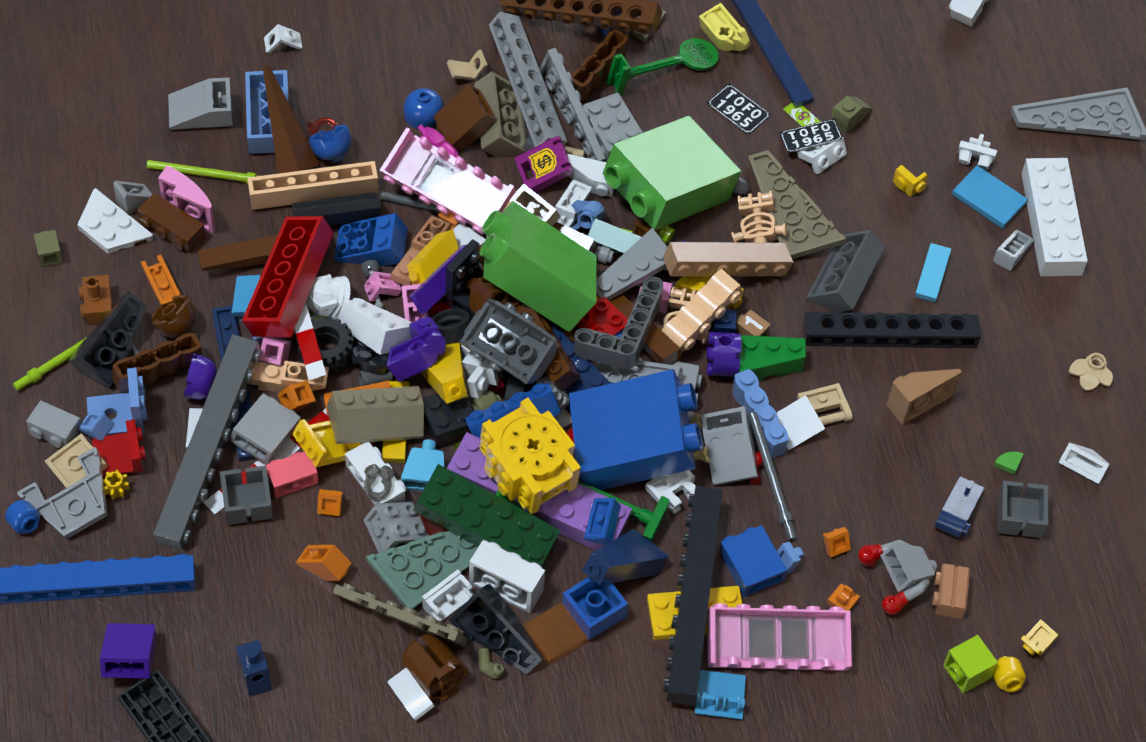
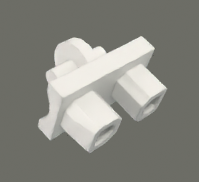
(978, 149)

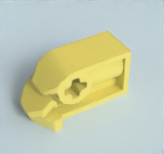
(724, 29)

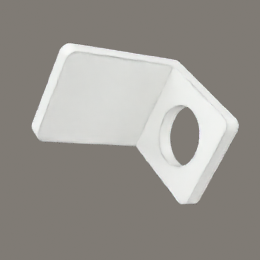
(282, 35)

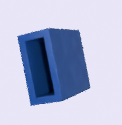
(752, 560)

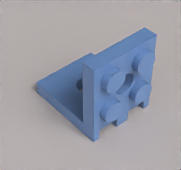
(125, 405)

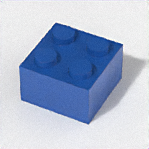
(595, 606)

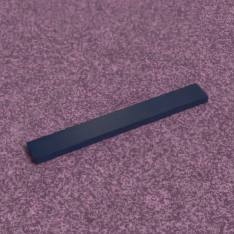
(774, 52)
(225, 326)

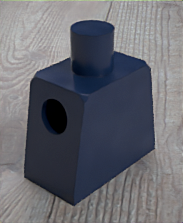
(253, 663)

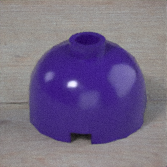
(200, 377)

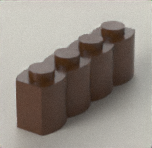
(599, 63)
(157, 362)

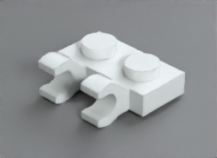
(669, 486)

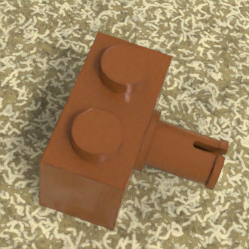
(97, 298)

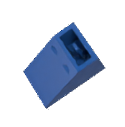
(372, 239)

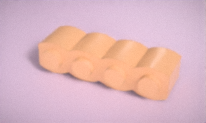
(702, 309)

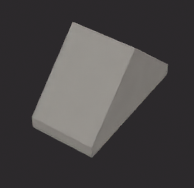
(130, 195)

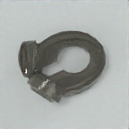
(372, 472)

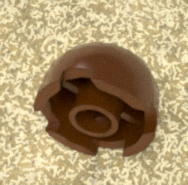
(175, 318)

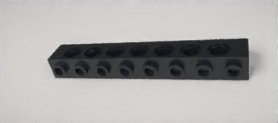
(900, 335)

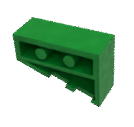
(772, 355)

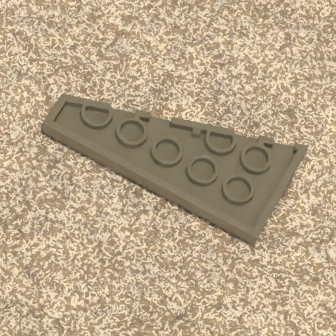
(806, 225)
(406, 615)

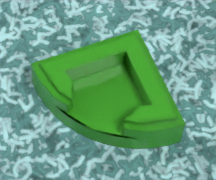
(1009, 461)

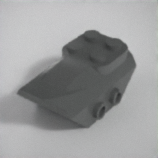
(509, 341)

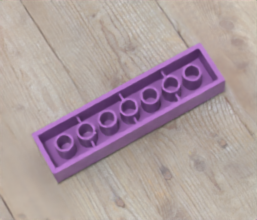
(564, 511)

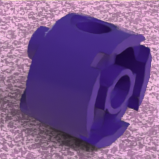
(723, 354)

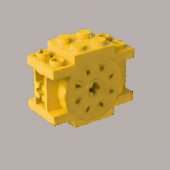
(529, 456)

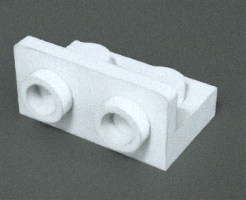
(823, 155)

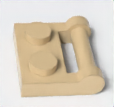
(827, 399)

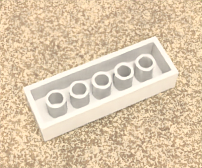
(1054, 217)

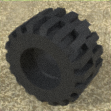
(335, 333)

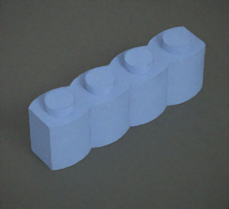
(749, 394)

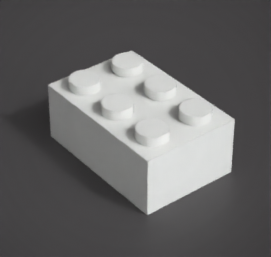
(508, 574)

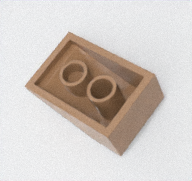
(920, 392)

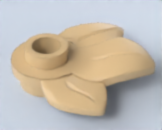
(1090, 374)

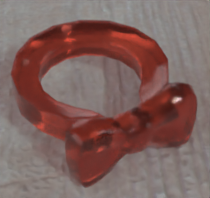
(313, 126)

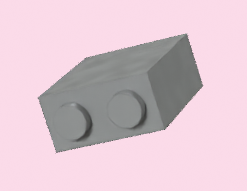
(265, 428)

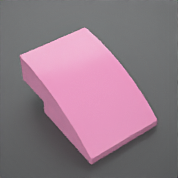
(186, 196)

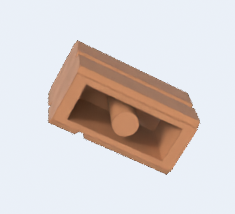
(952, 591)

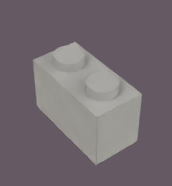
(53, 424)

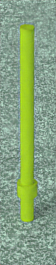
(202, 171)
(35, 374)

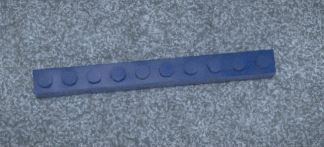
(97, 579)

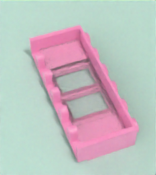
(445, 181)
(778, 638)

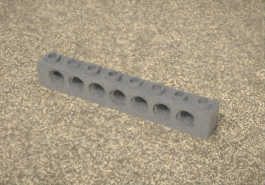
(526, 79)

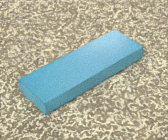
(932, 272)

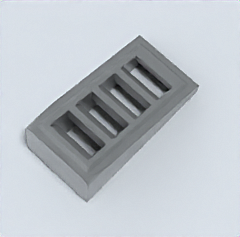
(1012, 251)

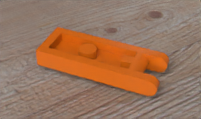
(160, 281)

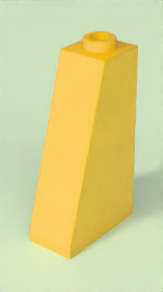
(448, 375)

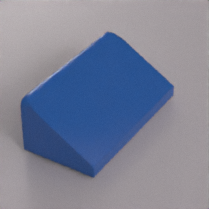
(602, 520)

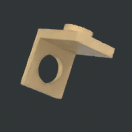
(467, 70)

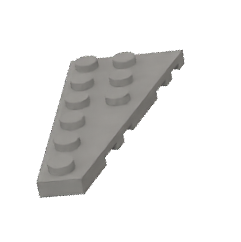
(569, 103)

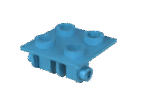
(720, 694)

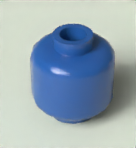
(22, 517)

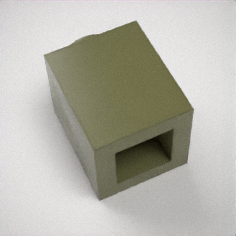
(48, 248)

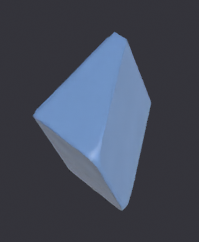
(96, 425)

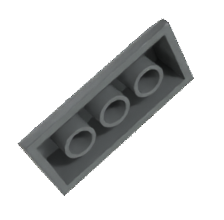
(846, 271)

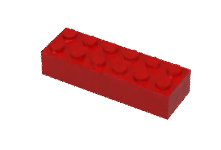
(288, 276)

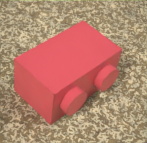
(291, 474)

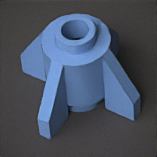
(587, 212)

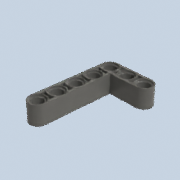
(623, 350)

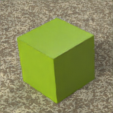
(970, 664)

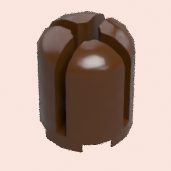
(434, 667)

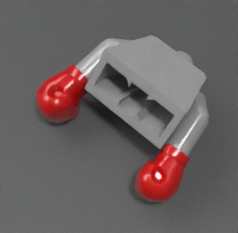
(907, 567)

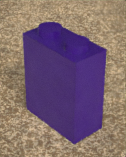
(128, 650)

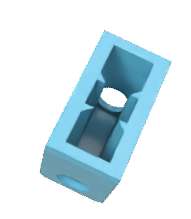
(421, 465)

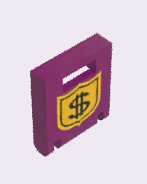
(548, 163)

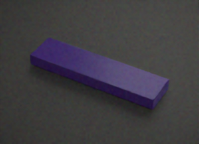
(433, 287)

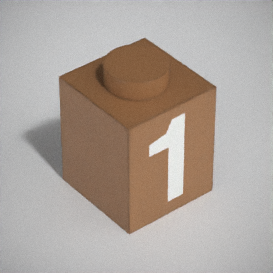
(752, 325)

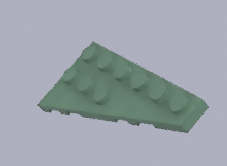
(421, 565)

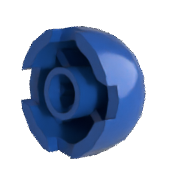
(421, 107)
(331, 144)

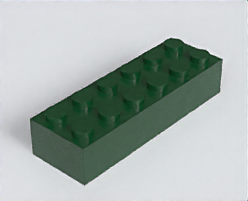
(484, 516)

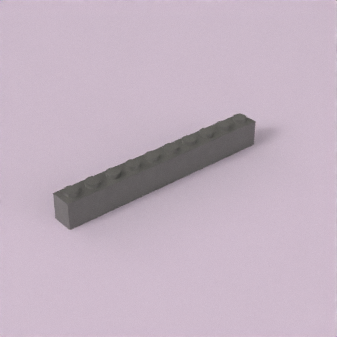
(207, 443)

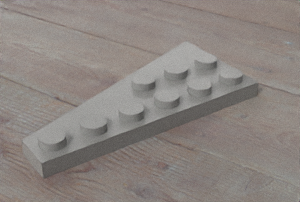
(1098, 113)

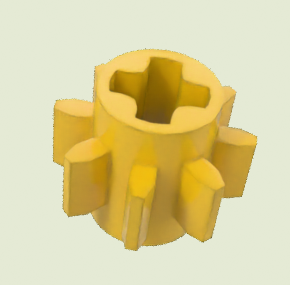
(115, 484)

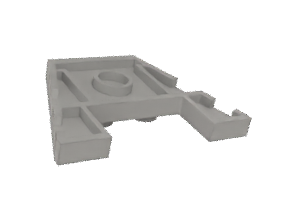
(76, 505)

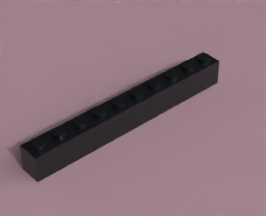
(694, 596)

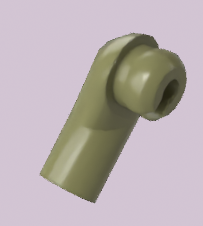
(487, 667)

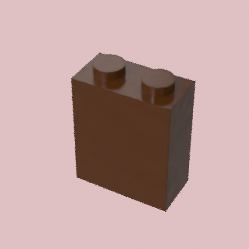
(465, 118)

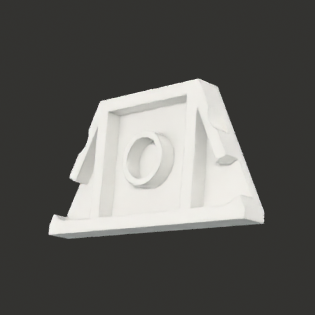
(110, 225)

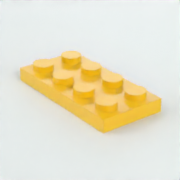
(662, 608)

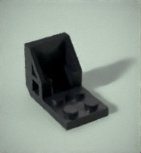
(458, 273)

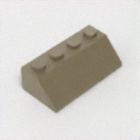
(508, 133)
(376, 414)

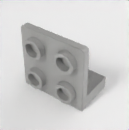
(394, 524)

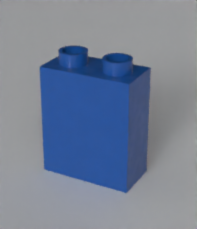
(634, 430)

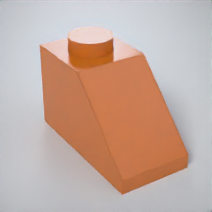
(324, 562)

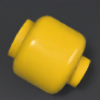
(1009, 674)

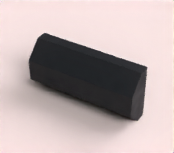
(341, 209)
(160, 712)

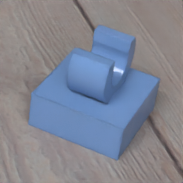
(790, 556)

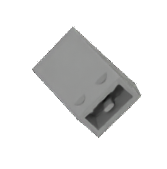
(201, 105)
(729, 445)

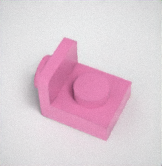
(381, 284)

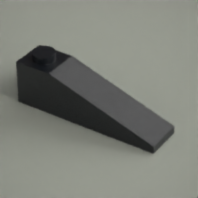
(109, 340)
(494, 625)

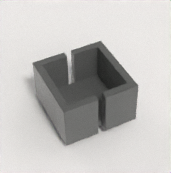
(248, 499)
(1025, 513)

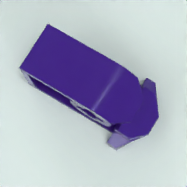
(416, 353)

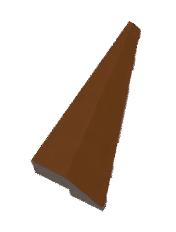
(290, 144)

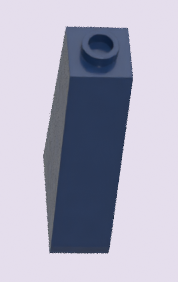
(625, 559)

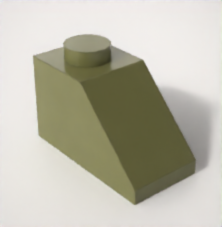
(850, 113)

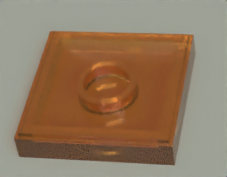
(555, 633)

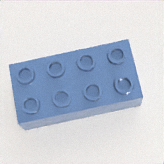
(257, 111)

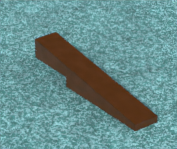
(238, 254)
(657, 343)

